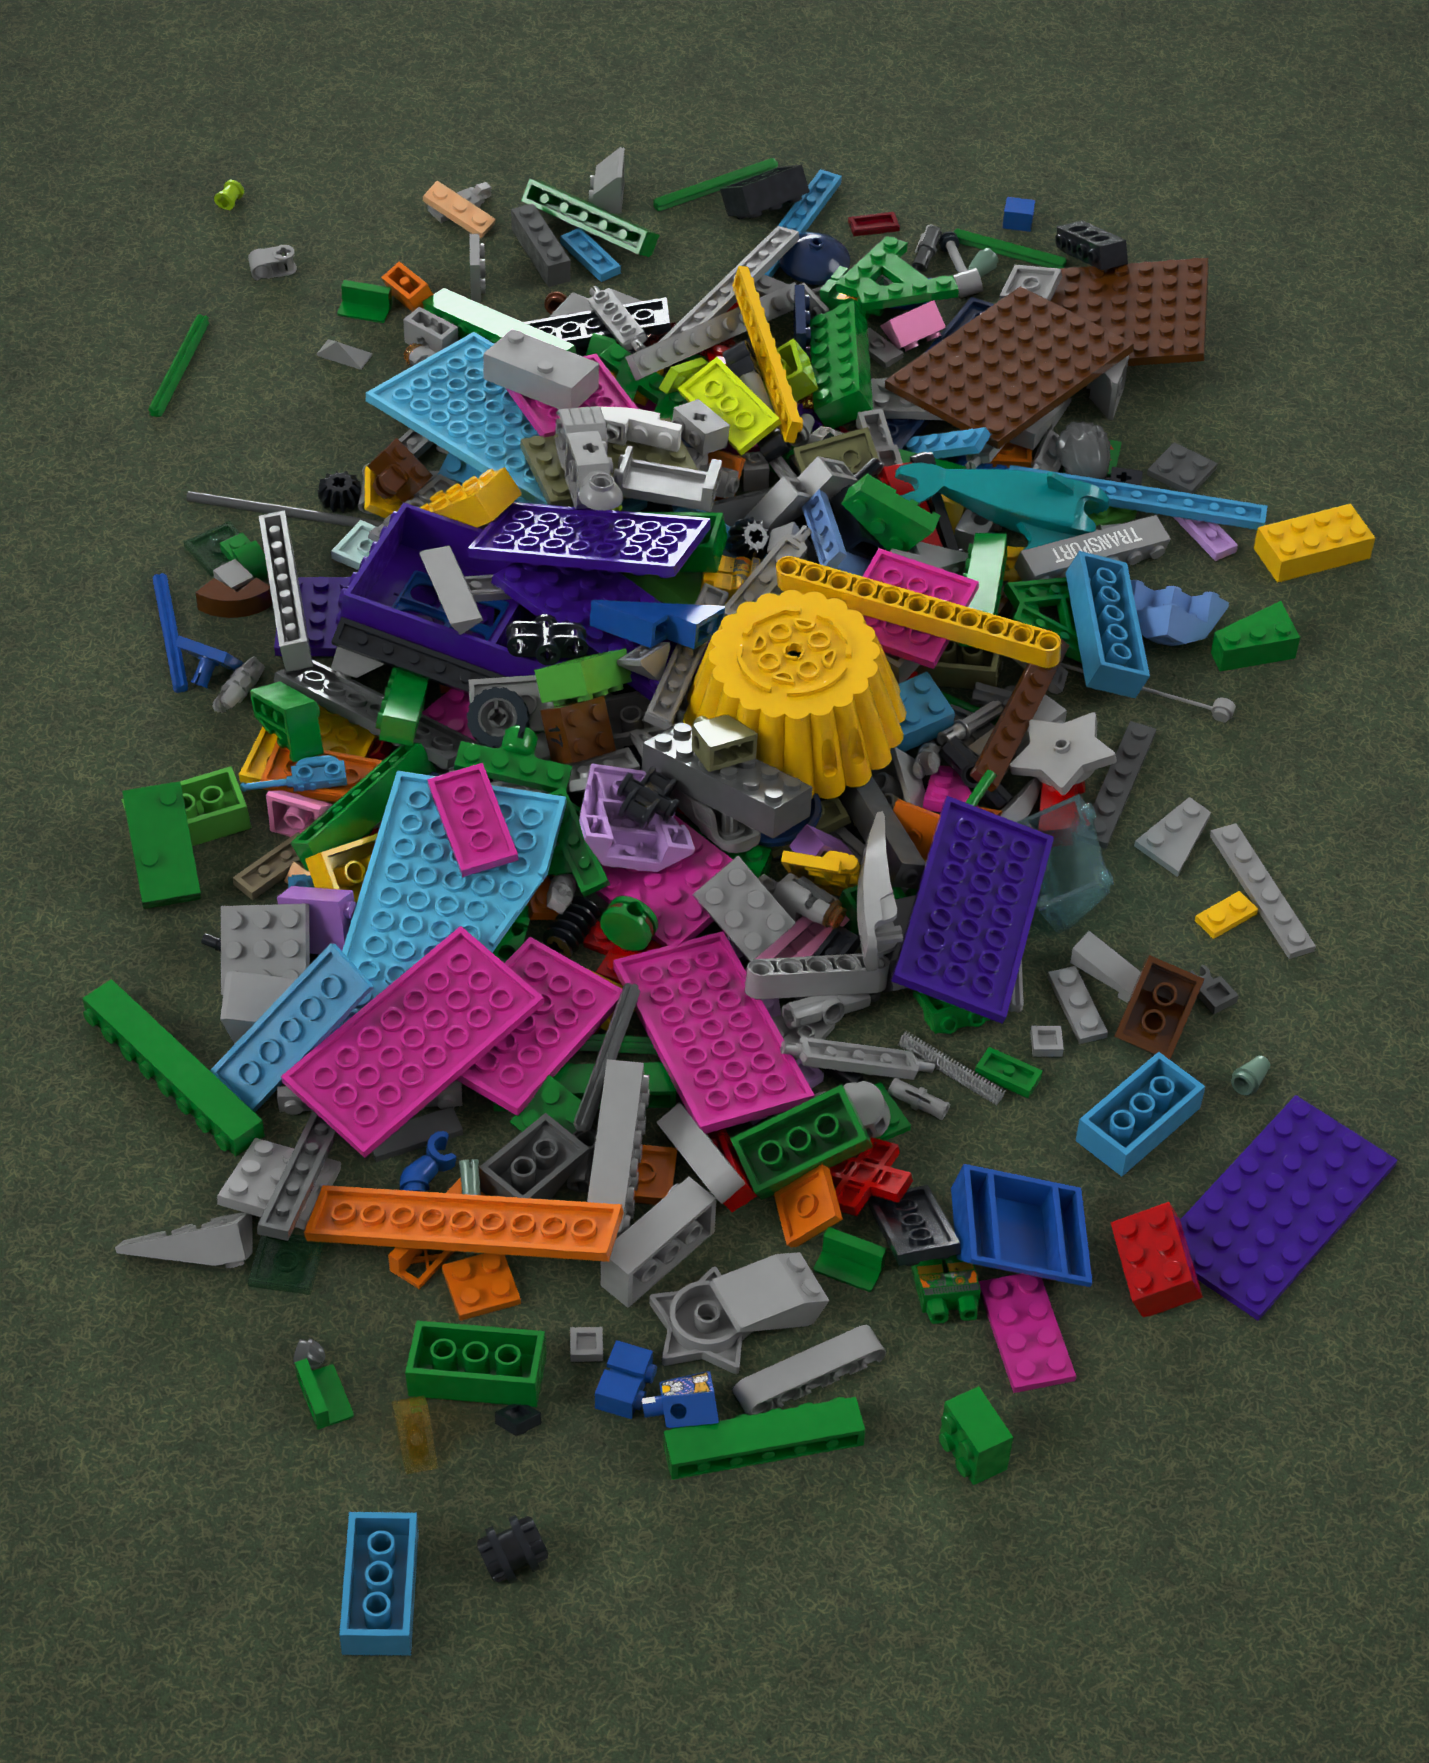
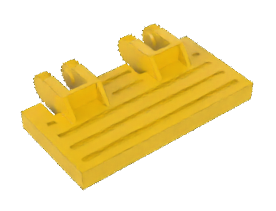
(831, 872)

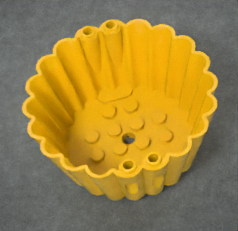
(815, 714)

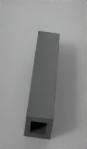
(902, 855)

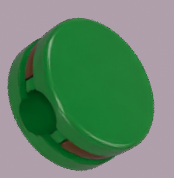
(629, 923)

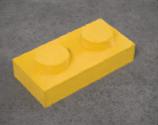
(1226, 914)

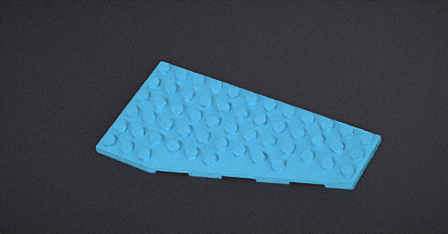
(465, 414)
(416, 888)

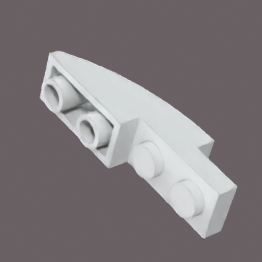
(641, 427)

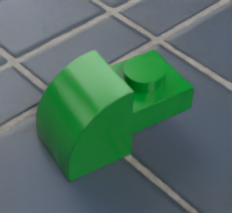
(247, 554)

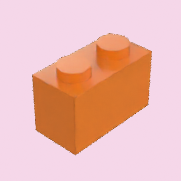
(407, 286)

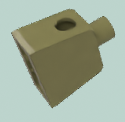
(722, 742)

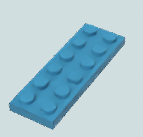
(292, 1027)

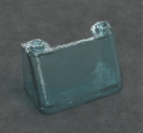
(1075, 868)

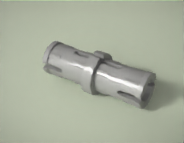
(915, 1096)

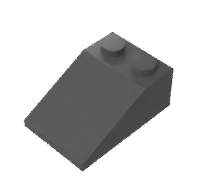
(533, 1162)

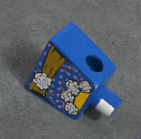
(684, 1401)

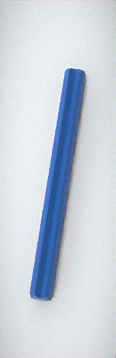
(170, 633)

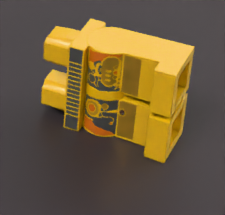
(731, 574)

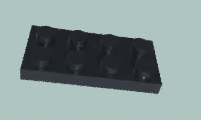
(915, 1227)

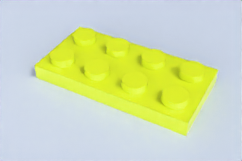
(732, 401)

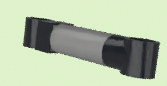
(744, 365)

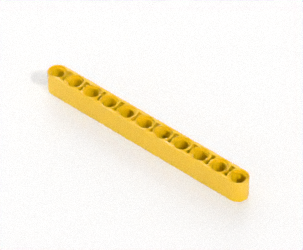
(922, 612)

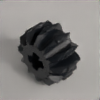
(339, 491)
(749, 538)

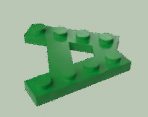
(907, 286)
(648, 386)
(1029, 595)
(574, 854)

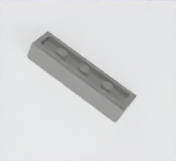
(451, 588)

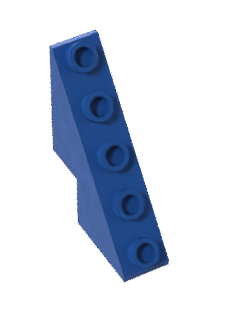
(655, 622)

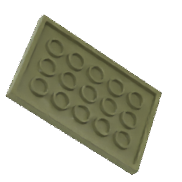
(549, 474)

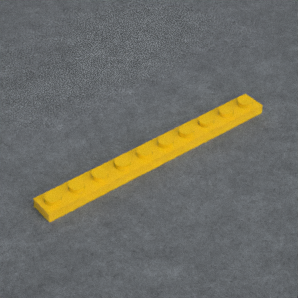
(767, 355)

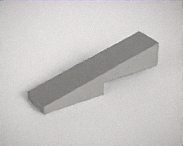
(877, 424)
(1031, 436)
(1105, 965)

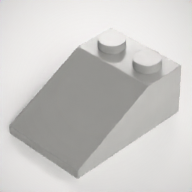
(771, 1294)

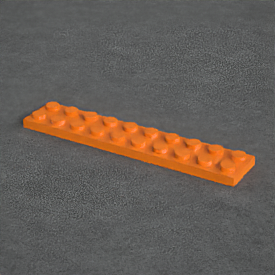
(465, 1223)

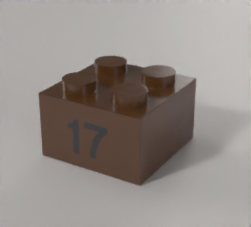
(578, 730)

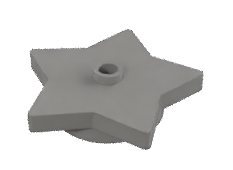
(1063, 752)
(698, 1326)

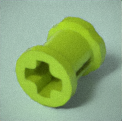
(226, 198)

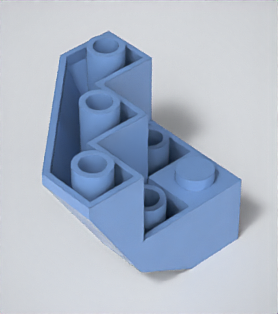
(1174, 616)

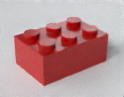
(1156, 1260)

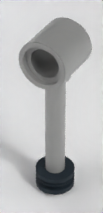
(966, 280)

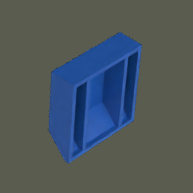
(1021, 1225)

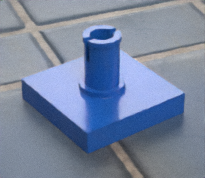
(208, 657)

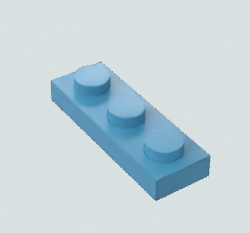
(590, 254)

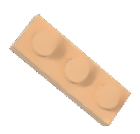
(458, 209)

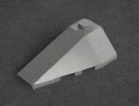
(218, 1242)

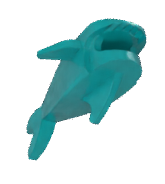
(1026, 502)

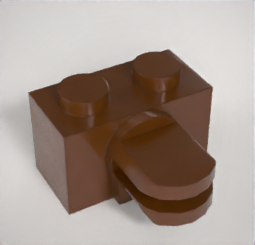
(398, 472)

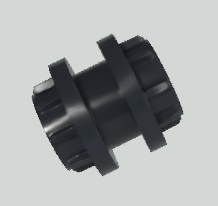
(512, 1549)

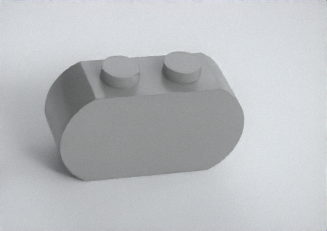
(870, 1107)

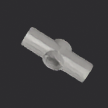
(822, 1008)

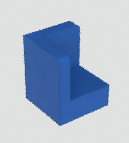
(1018, 214)

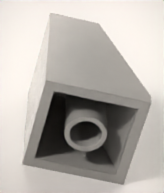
(247, 999)

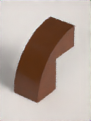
(224, 602)

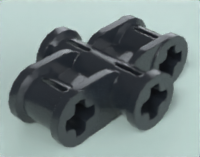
(537, 639)
(647, 797)

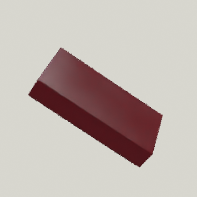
(873, 224)

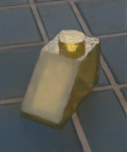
(415, 1434)

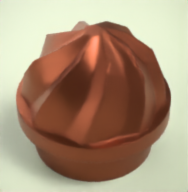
(553, 301)

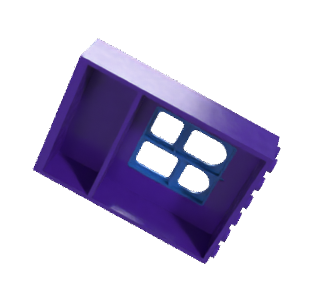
(395, 567)

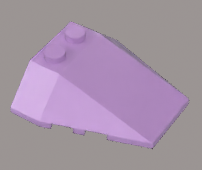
(621, 840)

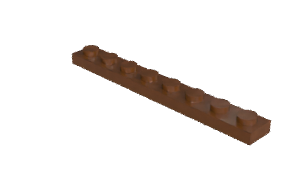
(1015, 720)

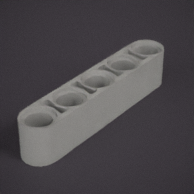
(814, 976)
(701, 1153)
(808, 1370)

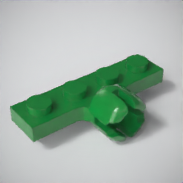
(515, 762)

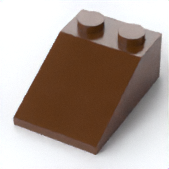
(1159, 1007)

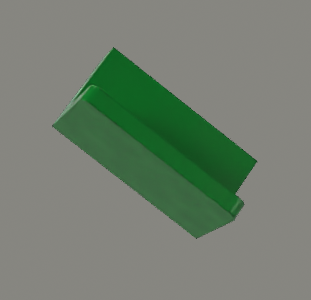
(365, 301)
(850, 1259)
(323, 1394)

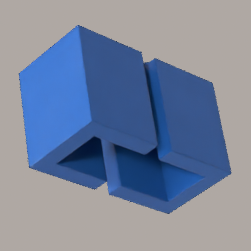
(623, 1385)

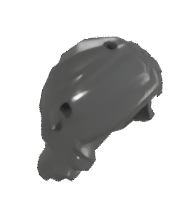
(1084, 450)

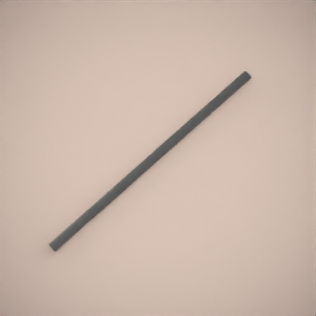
(272, 508)

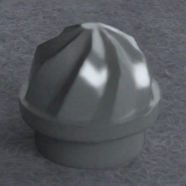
(312, 1351)

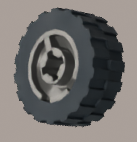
(491, 703)

